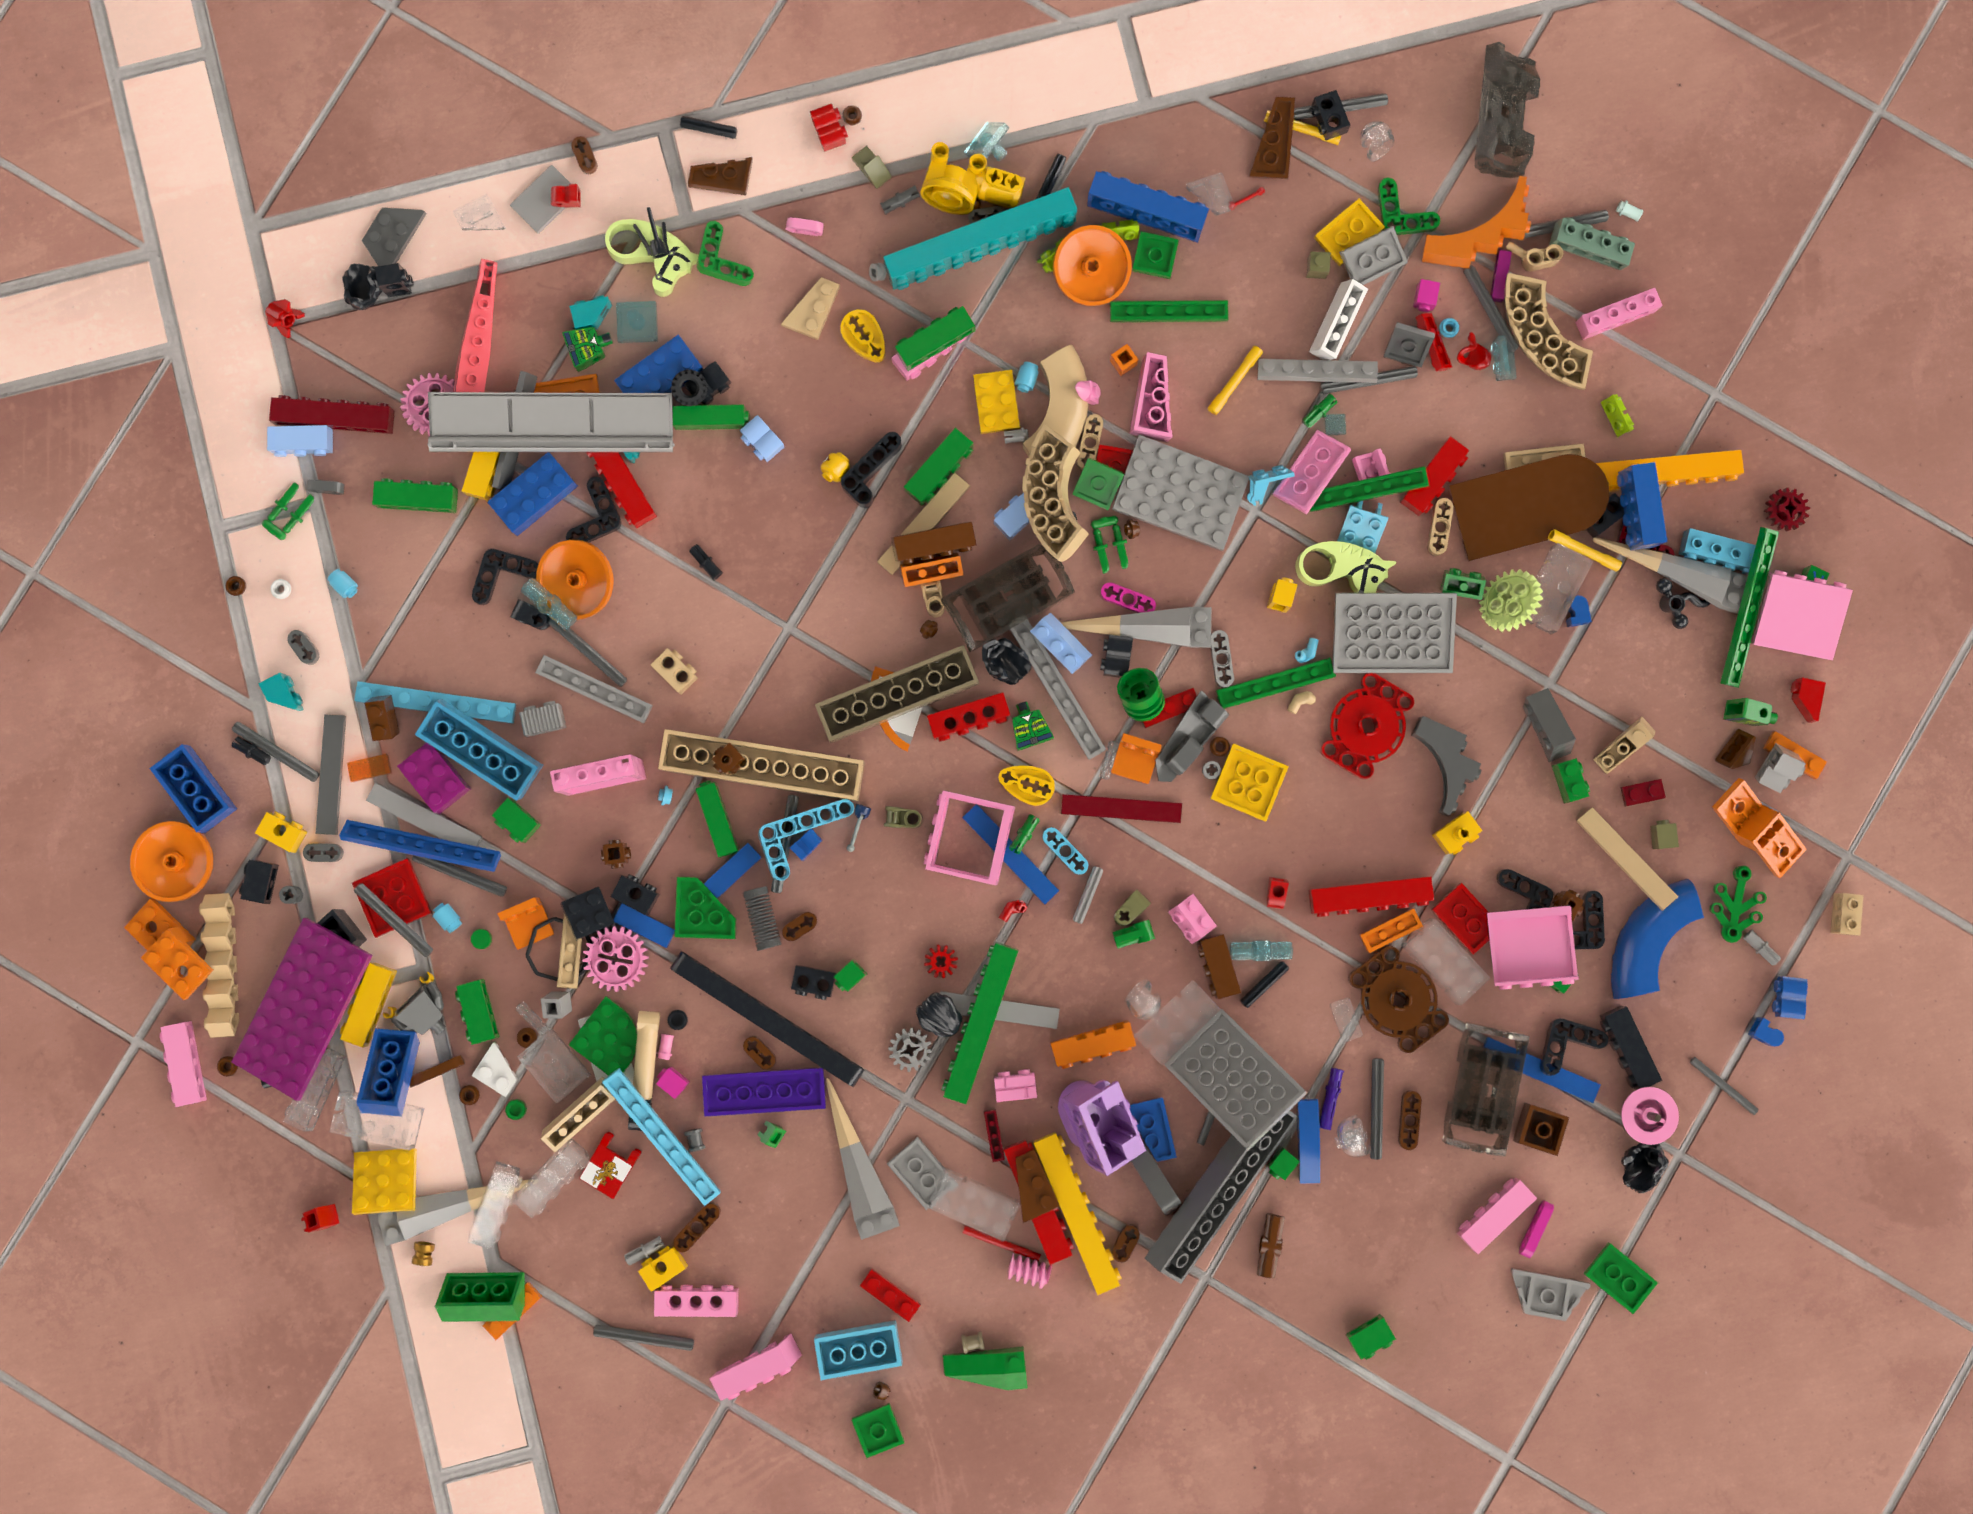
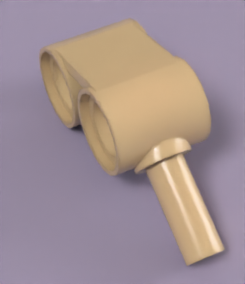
(1541, 256)

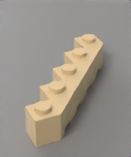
(218, 941)

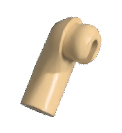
(1299, 699)

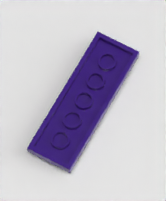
(763, 1092)

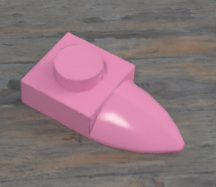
(1088, 391)

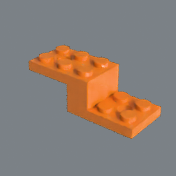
(1759, 828)
(168, 949)

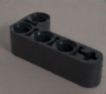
(874, 465)

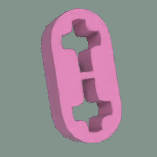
(804, 226)

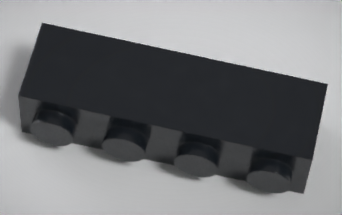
(1630, 1047)

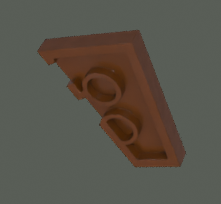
(723, 177)
(1034, 1188)

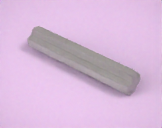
(1087, 895)

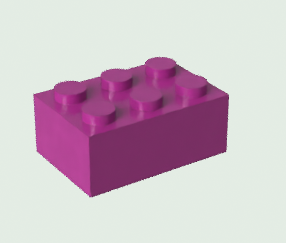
(434, 778)

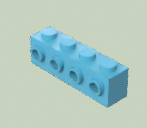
(1717, 550)

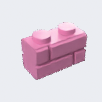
(1015, 1086)

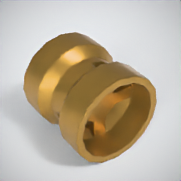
(423, 1253)

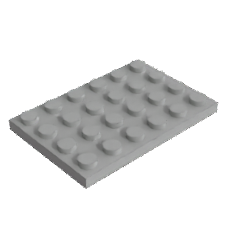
(1180, 492)
(1394, 632)
(1235, 1079)

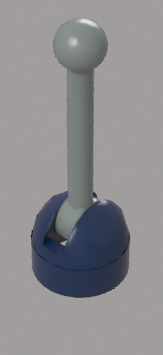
(861, 812)

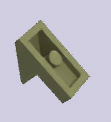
(872, 167)

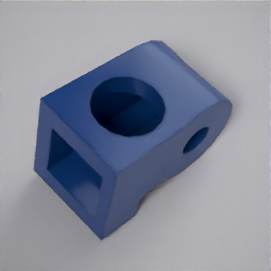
(1579, 612)
(806, 844)
(1764, 1034)

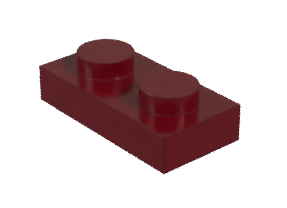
(1643, 792)

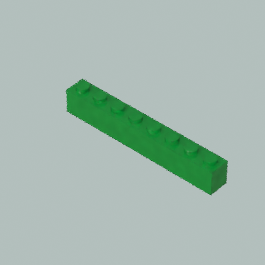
(980, 1023)

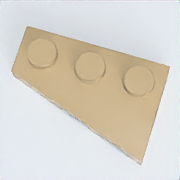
(813, 309)

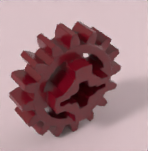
(1790, 501)

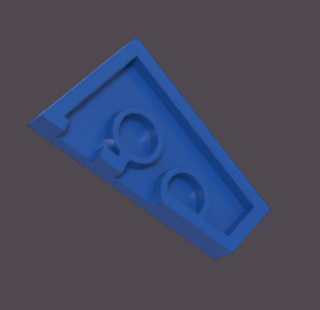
(1154, 1127)

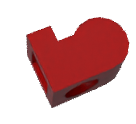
(566, 196)
(1277, 892)

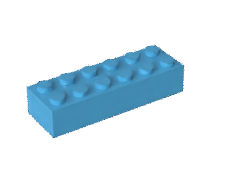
(479, 749)

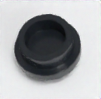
(677, 1019)

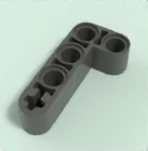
(1156, 1182)

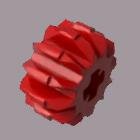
(948, 961)

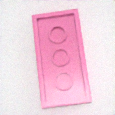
(1312, 471)

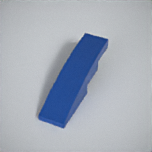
(1308, 1141)

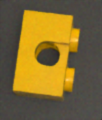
(1282, 595)
(270, 830)
(653, 1276)

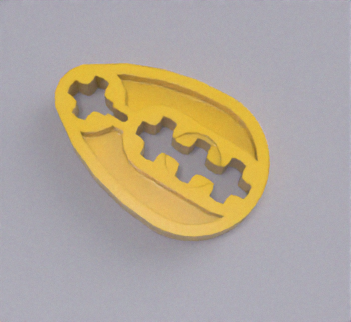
(871, 327)
(1033, 773)

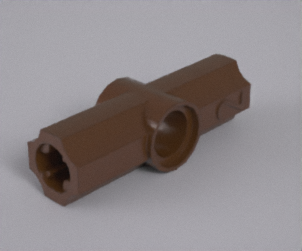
(1270, 1245)

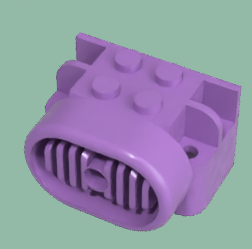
(1100, 1124)

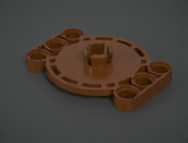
(1381, 999)

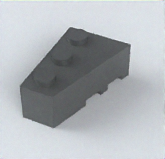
(1549, 725)

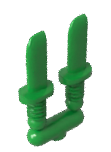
(296, 516)
(1100, 546)

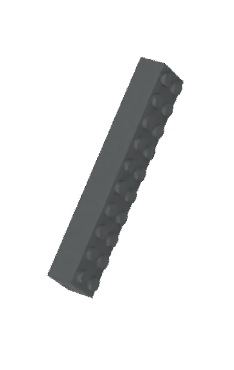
(1213, 1201)

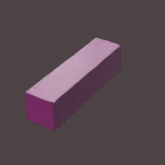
(1500, 272)

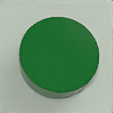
(481, 939)
(516, 1109)

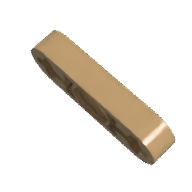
(1098, 429)
(1437, 512)

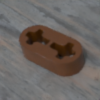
(587, 154)
(802, 930)
(762, 1049)
(1130, 1245)

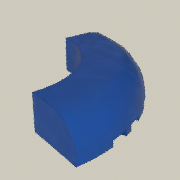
(1645, 938)

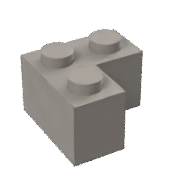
(1780, 768)

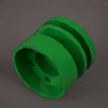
(1141, 694)

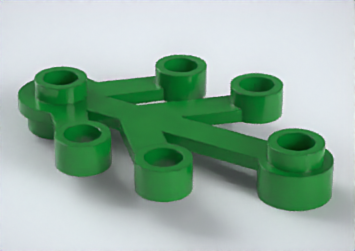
(1736, 906)

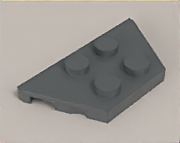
(391, 233)

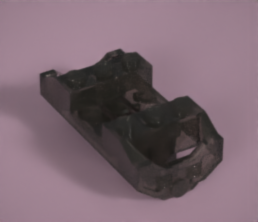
(1505, 89)
(989, 608)
(1470, 1101)

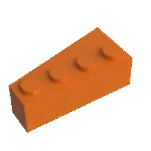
(1092, 1044)

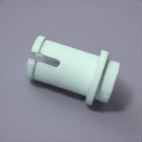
(1629, 210)

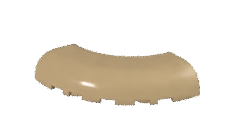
(1539, 335)
(1066, 409)
(1047, 494)

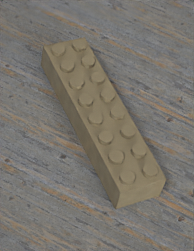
(897, 694)

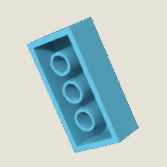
(858, 1350)

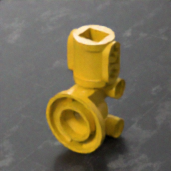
(956, 190)

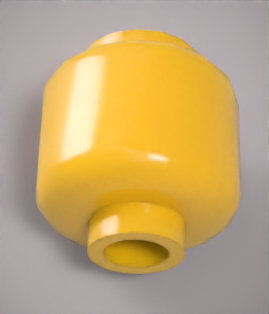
(835, 467)

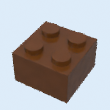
(1541, 1129)

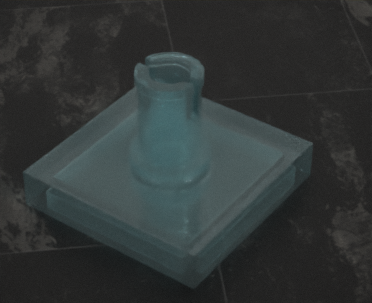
(987, 141)
(637, 322)

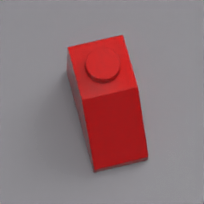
(1808, 697)

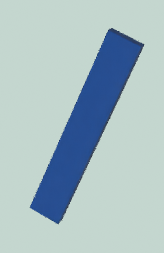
(1018, 863)
(1563, 1080)

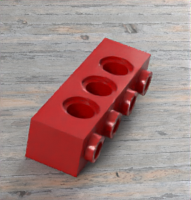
(996, 702)

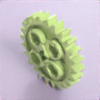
(1511, 600)

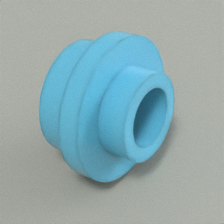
(1449, 322)
(665, 795)

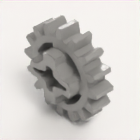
(913, 1058)

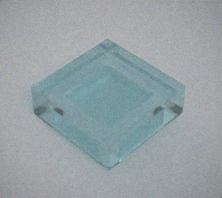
(1335, 424)

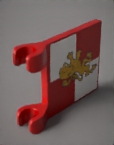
(607, 1169)

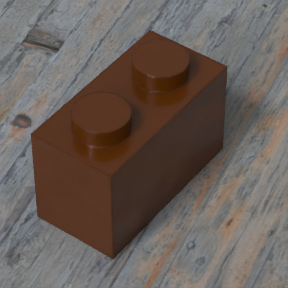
(381, 718)

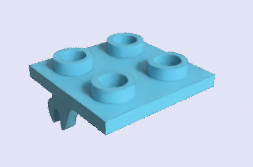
(1260, 480)
(1363, 527)

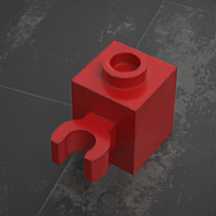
(320, 1218)

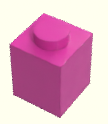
(1426, 295)
(672, 1082)

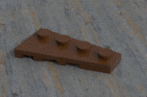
(1275, 146)

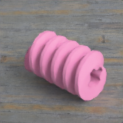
(1029, 1271)

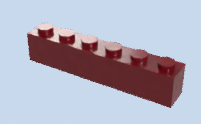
(336, 415)

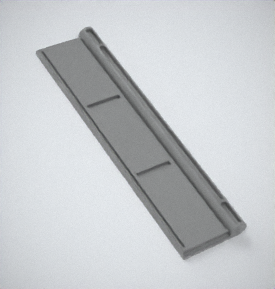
(550, 422)

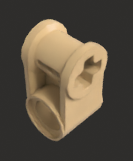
(933, 593)

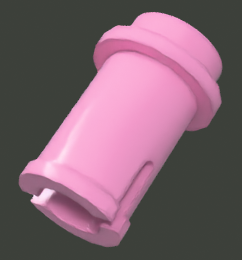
(665, 1047)

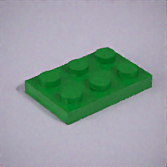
(1620, 1278)

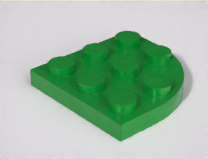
(607, 1038)

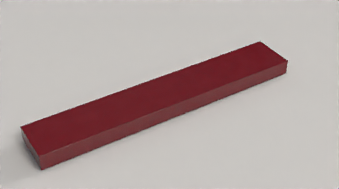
(1121, 808)

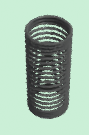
(763, 935)

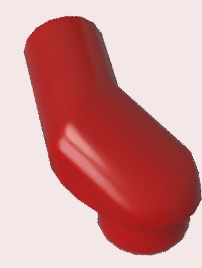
(1012, 907)

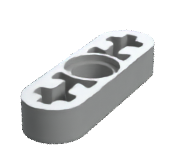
(1225, 643)

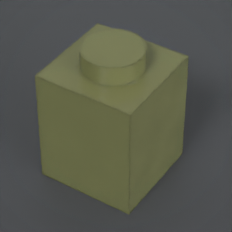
(1318, 265)
(1664, 835)

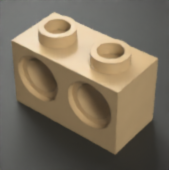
(671, 674)
(1847, 914)

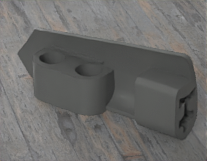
(1189, 737)

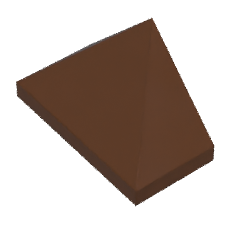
(1737, 751)

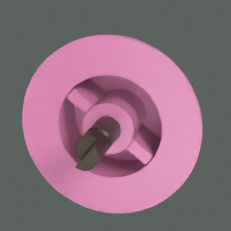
(1650, 1115)

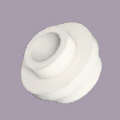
(275, 588)

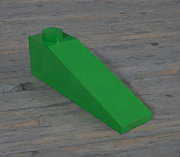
(993, 1368)

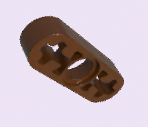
(436, 1071)
(1404, 1134)
(683, 1234)

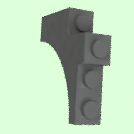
(1455, 768)

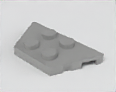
(1547, 1294)

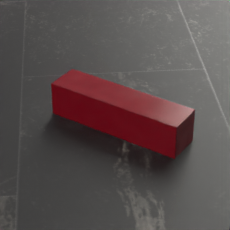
(994, 1135)

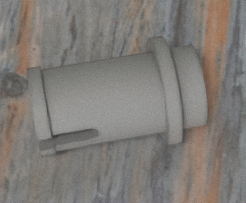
(1018, 435)

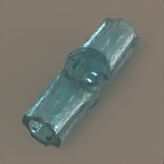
(540, 596)
(1261, 950)

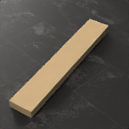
(929, 516)
(1627, 859)

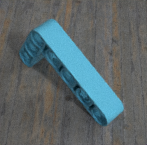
(797, 827)

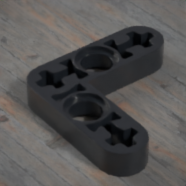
(604, 514)
(494, 568)
(1533, 892)
(1584, 936)
(1562, 1038)

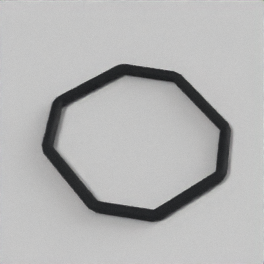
(531, 943)

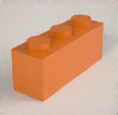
(931, 569)

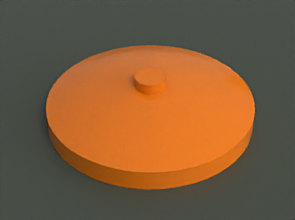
(1092, 265)
(577, 575)
(171, 861)

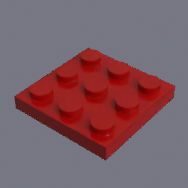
(398, 890)

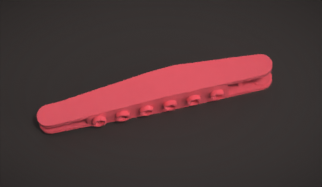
(476, 340)

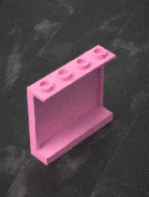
(1802, 615)
(1532, 947)

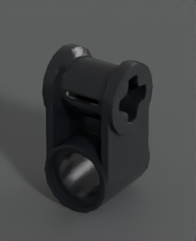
(528, 615)

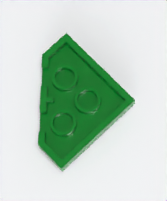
(700, 912)

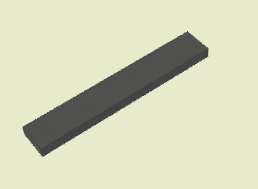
(507, 460)
(330, 774)

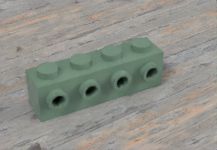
(1592, 243)

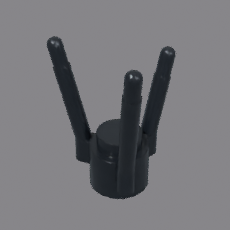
(658, 247)

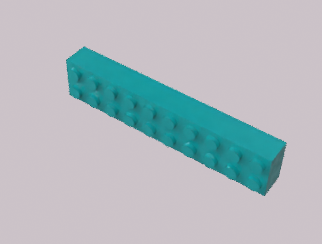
(980, 239)

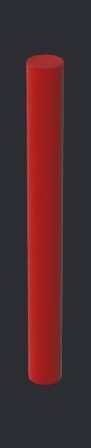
(1002, 1244)

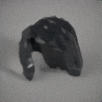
(360, 286)
(1005, 661)
(939, 1015)
(1644, 1166)

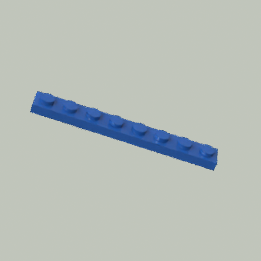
(420, 845)

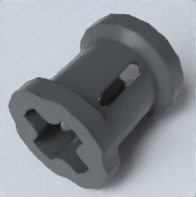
(296, 891)
(694, 1140)

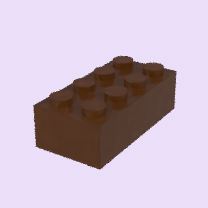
(933, 541)

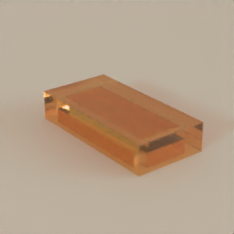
(369, 768)

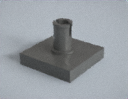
(1409, 344)

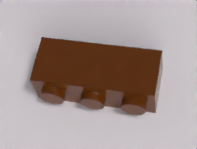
(1219, 967)

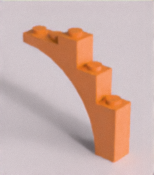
(1461, 248)

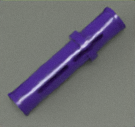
(1332, 1092)

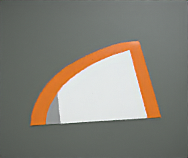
(900, 729)

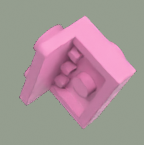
(1370, 465)
(1192, 919)

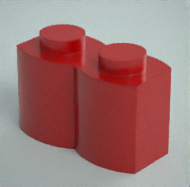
(828, 127)

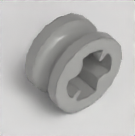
(877, 272)
(1207, 765)

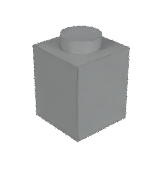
(556, 1004)

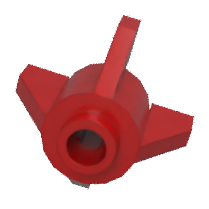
(282, 316)

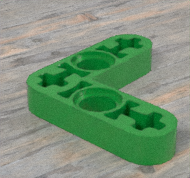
(1395, 216)
(715, 262)

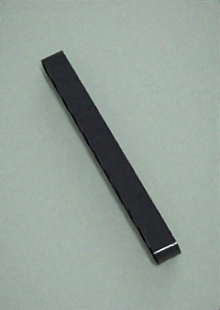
(767, 1019)

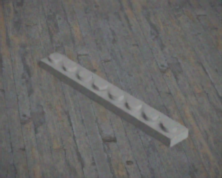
(1058, 690)

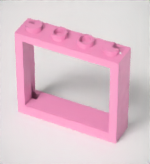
(597, 775)
(935, 837)

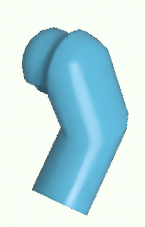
(1307, 653)

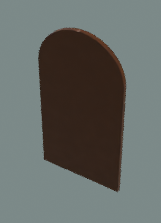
(1528, 503)

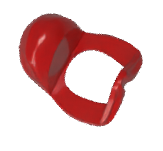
(1479, 356)

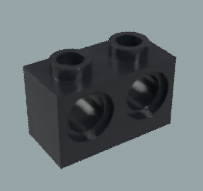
(1335, 114)
(394, 280)
(1608, 517)
(814, 976)

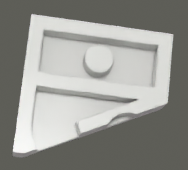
(495, 1071)

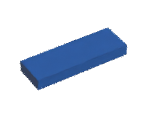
(732, 870)
(644, 925)

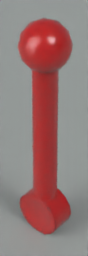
(1260, 191)

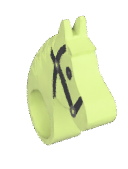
(668, 268)
(1357, 564)

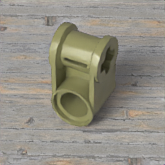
(901, 818)
(1134, 906)

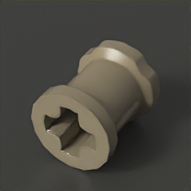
(972, 1342)

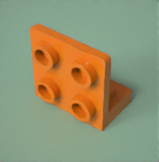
(1135, 758)
(522, 920)

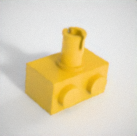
(1457, 833)

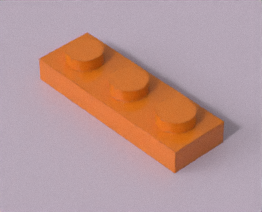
(1813, 763)
(1391, 930)
(498, 1328)

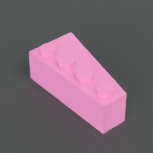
(1151, 406)
(756, 1368)

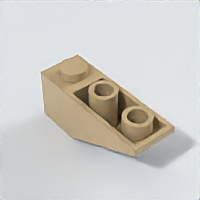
(1625, 745)

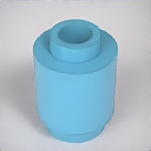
(1027, 377)
(342, 583)
(447, 917)

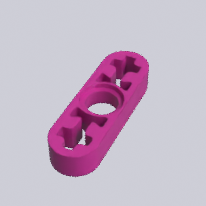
(1116, 588)
(1536, 1229)

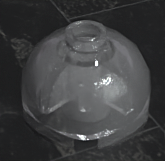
(1352, 1137)

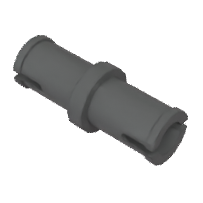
(900, 200)

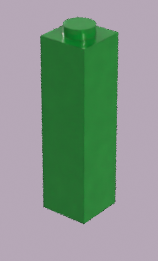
(710, 417)
(717, 819)

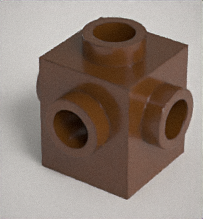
(734, 763)
(609, 850)
(1569, 898)

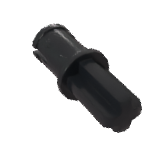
(705, 562)
(251, 751)

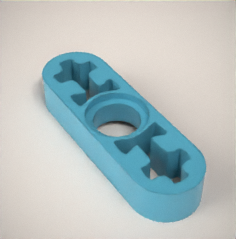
(1050, 844)

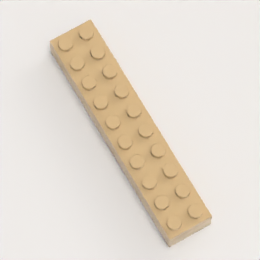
(764, 765)

